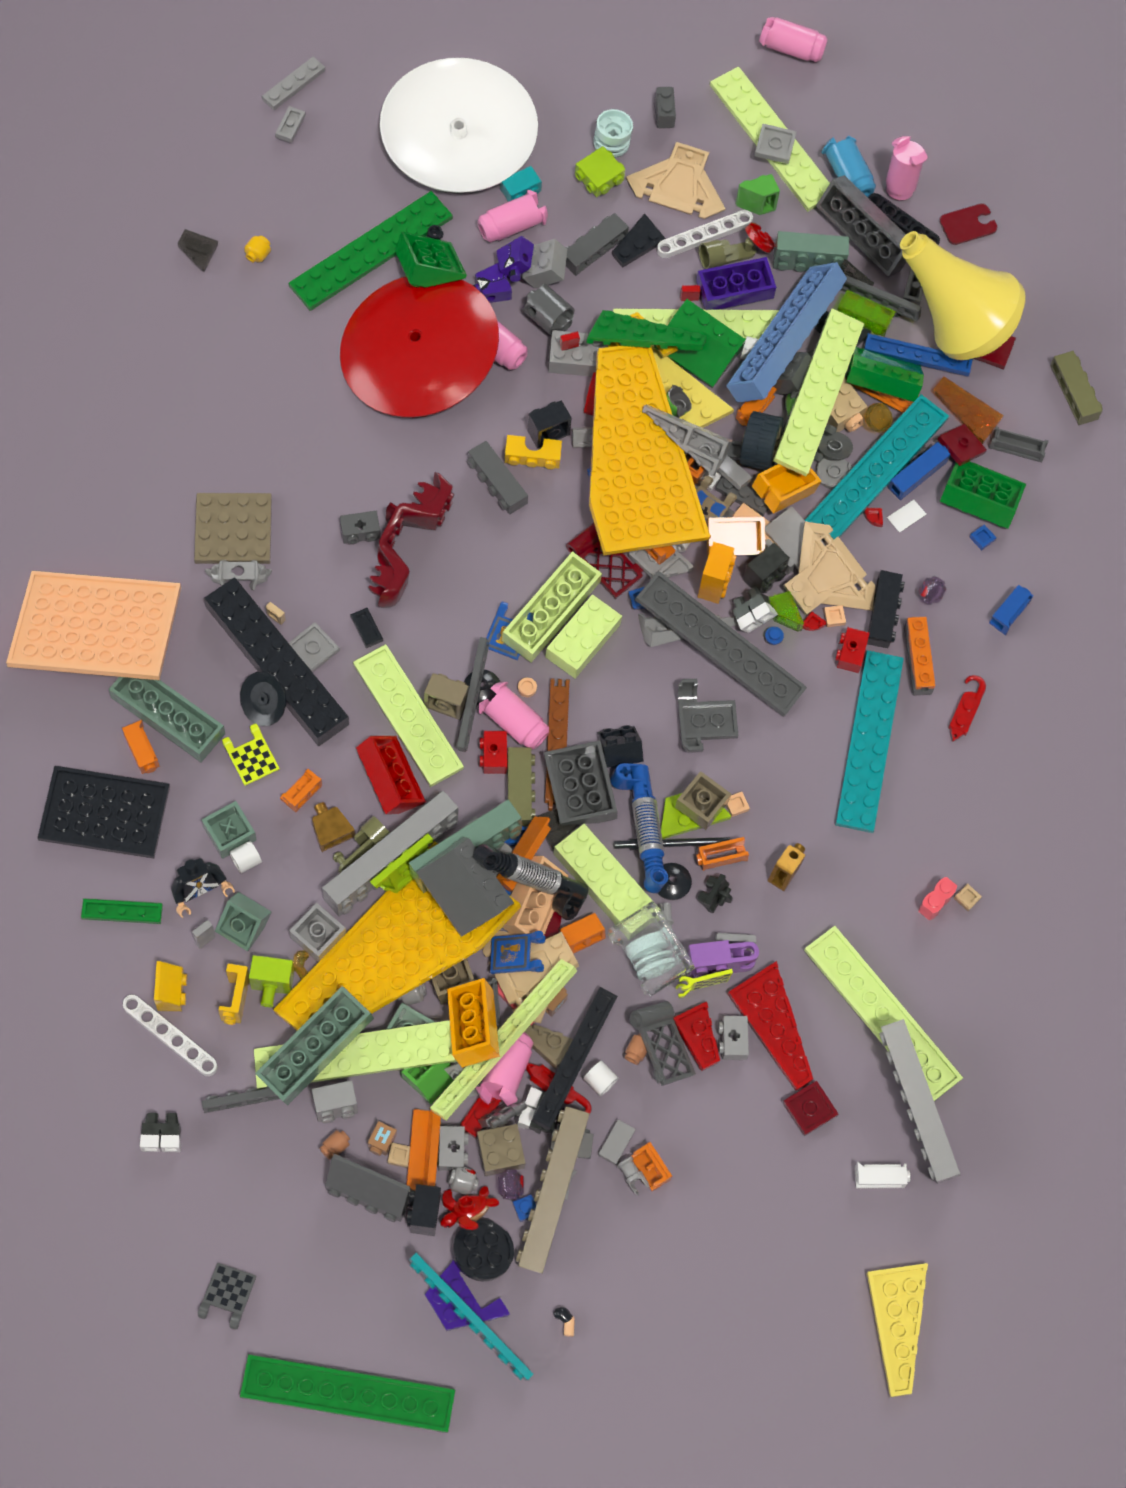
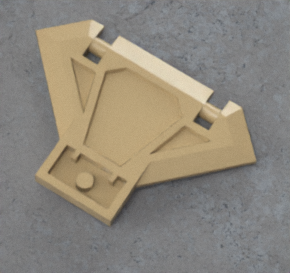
(679, 182)
(828, 573)
(519, 985)

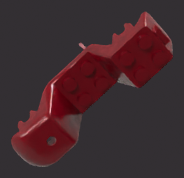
(427, 515)

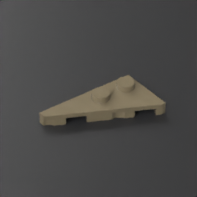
(548, 1044)

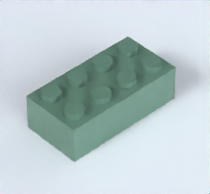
(806, 250)

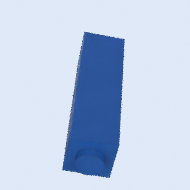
(919, 471)

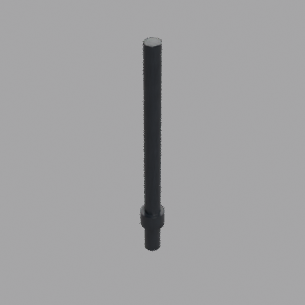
(633, 843)

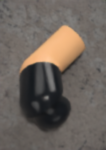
(567, 1318)

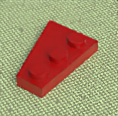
(697, 1033)

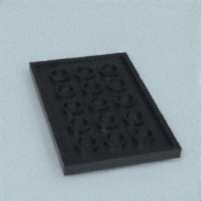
(104, 812)

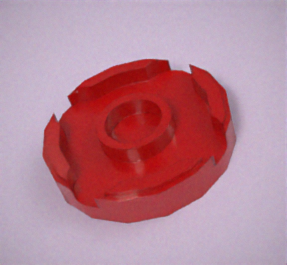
(761, 239)

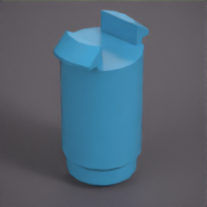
(848, 161)

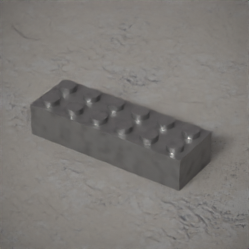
(864, 224)

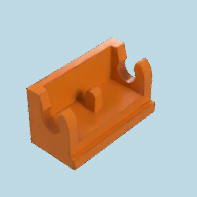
(302, 790)
(584, 933)
(652, 1166)

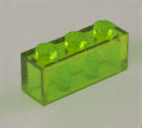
(873, 315)

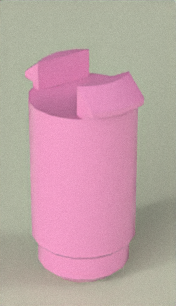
(793, 39)
(904, 168)
(512, 218)
(511, 350)
(515, 717)
(507, 1074)

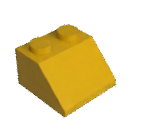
(169, 987)

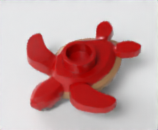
(466, 1209)

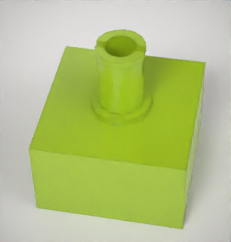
(271, 977)

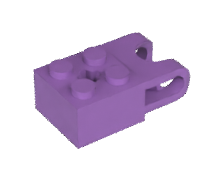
(721, 956)

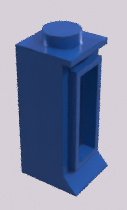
(1011, 609)

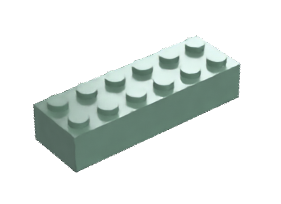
(169, 714)
(490, 829)
(314, 1045)

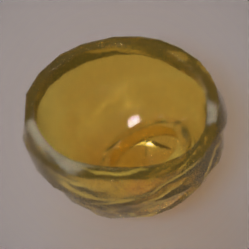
(878, 417)

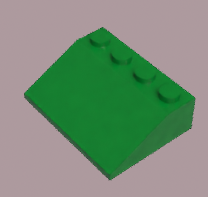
(428, 260)
(720, 346)
(885, 374)
(983, 493)

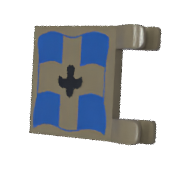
(711, 505)

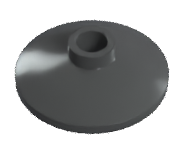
(835, 446)

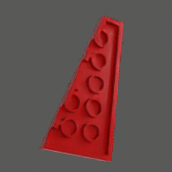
(773, 1022)

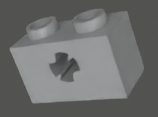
(739, 1028)
(452, 1136)

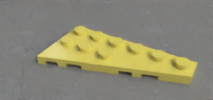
(705, 404)
(898, 1313)

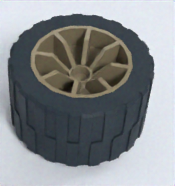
(761, 440)

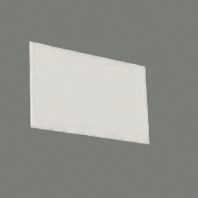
(906, 515)

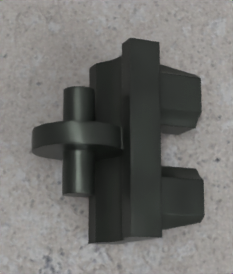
(718, 895)

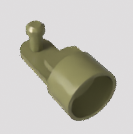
(718, 253)
(369, 835)

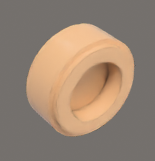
(527, 687)

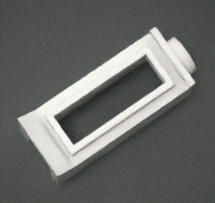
(881, 1176)

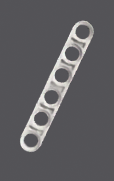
(703, 231)
(172, 1032)

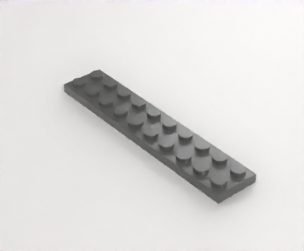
(721, 643)

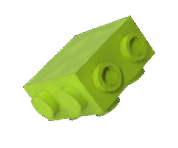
(600, 171)

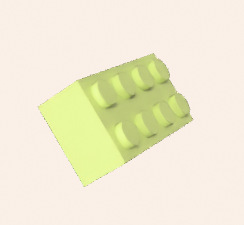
(583, 636)

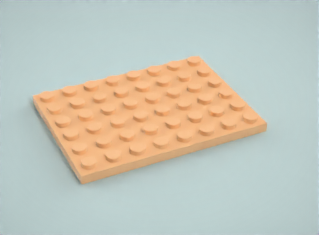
(94, 625)

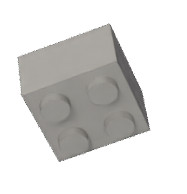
(547, 264)
(317, 932)
(335, 1101)

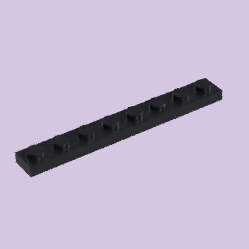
(574, 1058)

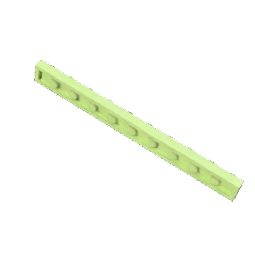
(507, 1036)

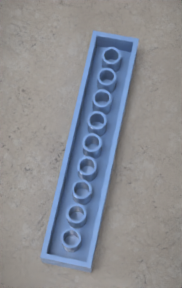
(786, 332)

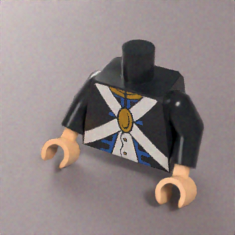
(196, 879)

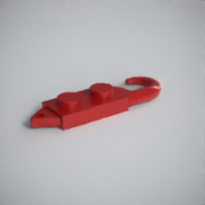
(967, 709)
(543, 1076)

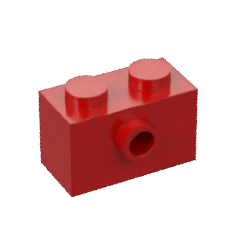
(853, 650)
(495, 752)

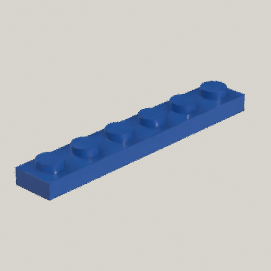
(917, 354)

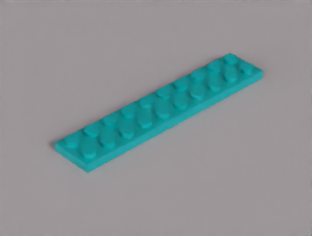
(879, 466)
(869, 742)

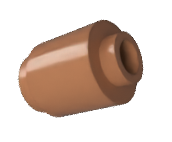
(636, 1050)
(335, 1144)

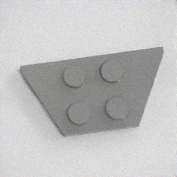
(671, 567)

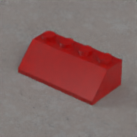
(390, 774)

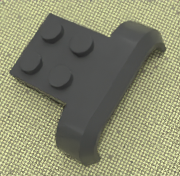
(704, 719)

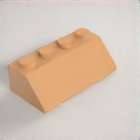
(535, 906)

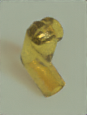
(299, 961)

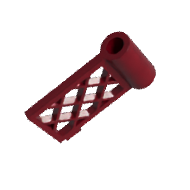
(587, 543)

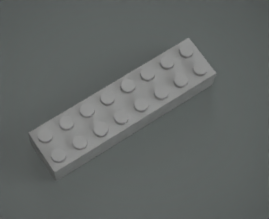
(354, 882)
(920, 1100)

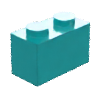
(520, 183)

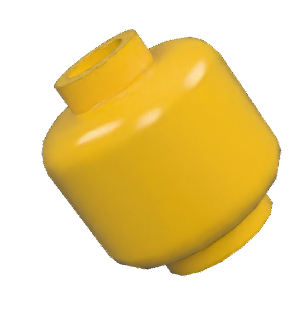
(257, 249)

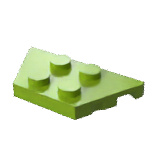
(677, 823)
(397, 873)

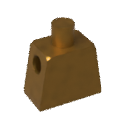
(331, 827)
(787, 866)

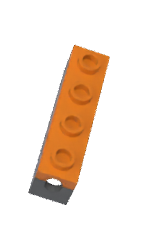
(919, 656)

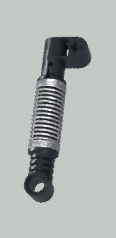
(569, 892)

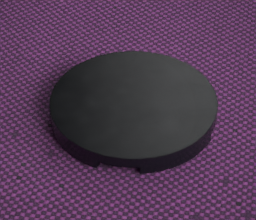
(483, 1252)

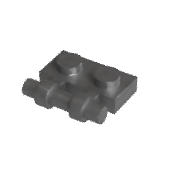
(501, 1114)

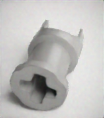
(632, 1173)

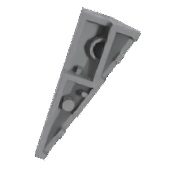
(703, 445)
(657, 632)

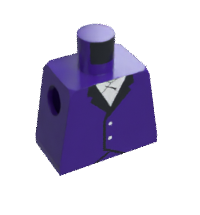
(515, 258)
(493, 284)

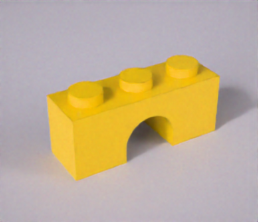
(518, 453)

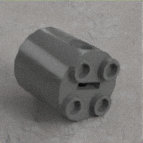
(549, 309)

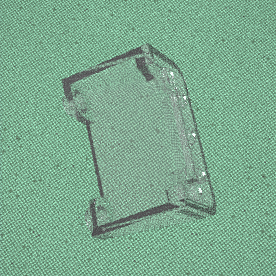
(652, 948)

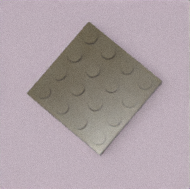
(233, 527)

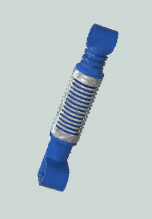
(644, 806)

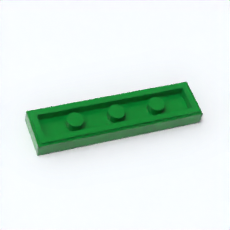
(121, 911)

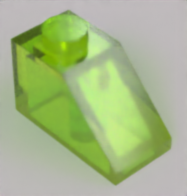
(787, 611)

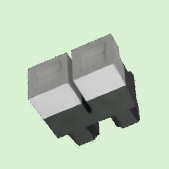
(754, 611)
(532, 1102)
(168, 1132)

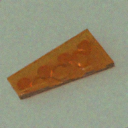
(968, 409)

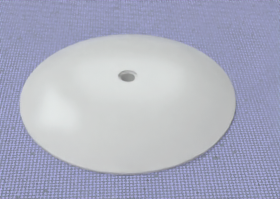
(458, 125)

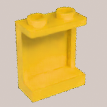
(239, 975)

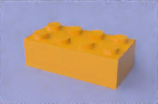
(473, 1022)

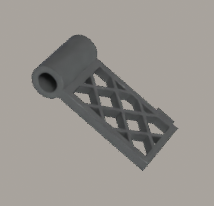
(655, 1017)

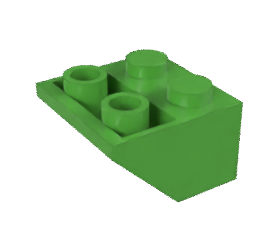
(758, 195)
(428, 1080)

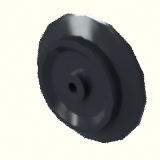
(263, 698)

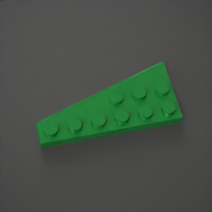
(642, 333)

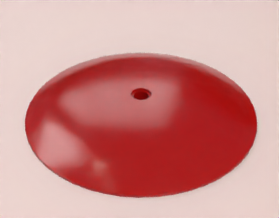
(427, 375)

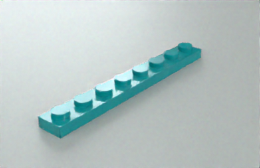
(476, 1324)

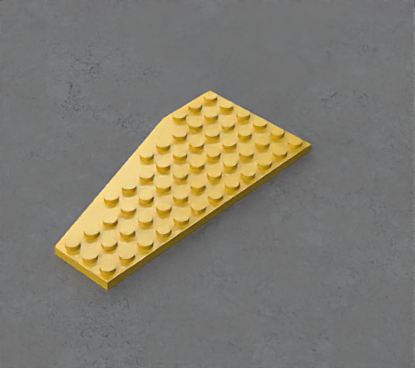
(638, 473)
(388, 954)

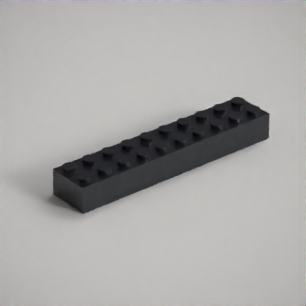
(272, 653)

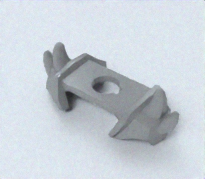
(252, 571)

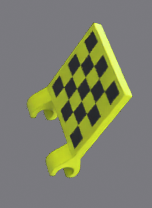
(253, 758)
(704, 981)

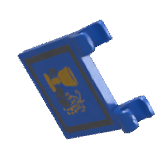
(495, 633)
(513, 953)

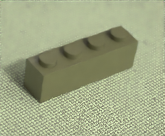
(1076, 387)
(520, 782)

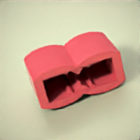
(937, 898)

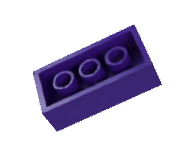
(736, 284)

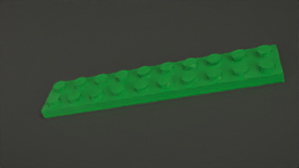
(367, 251)
(347, 1393)

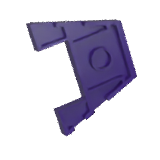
(445, 1312)

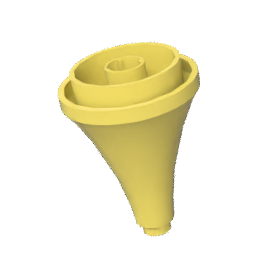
(969, 304)

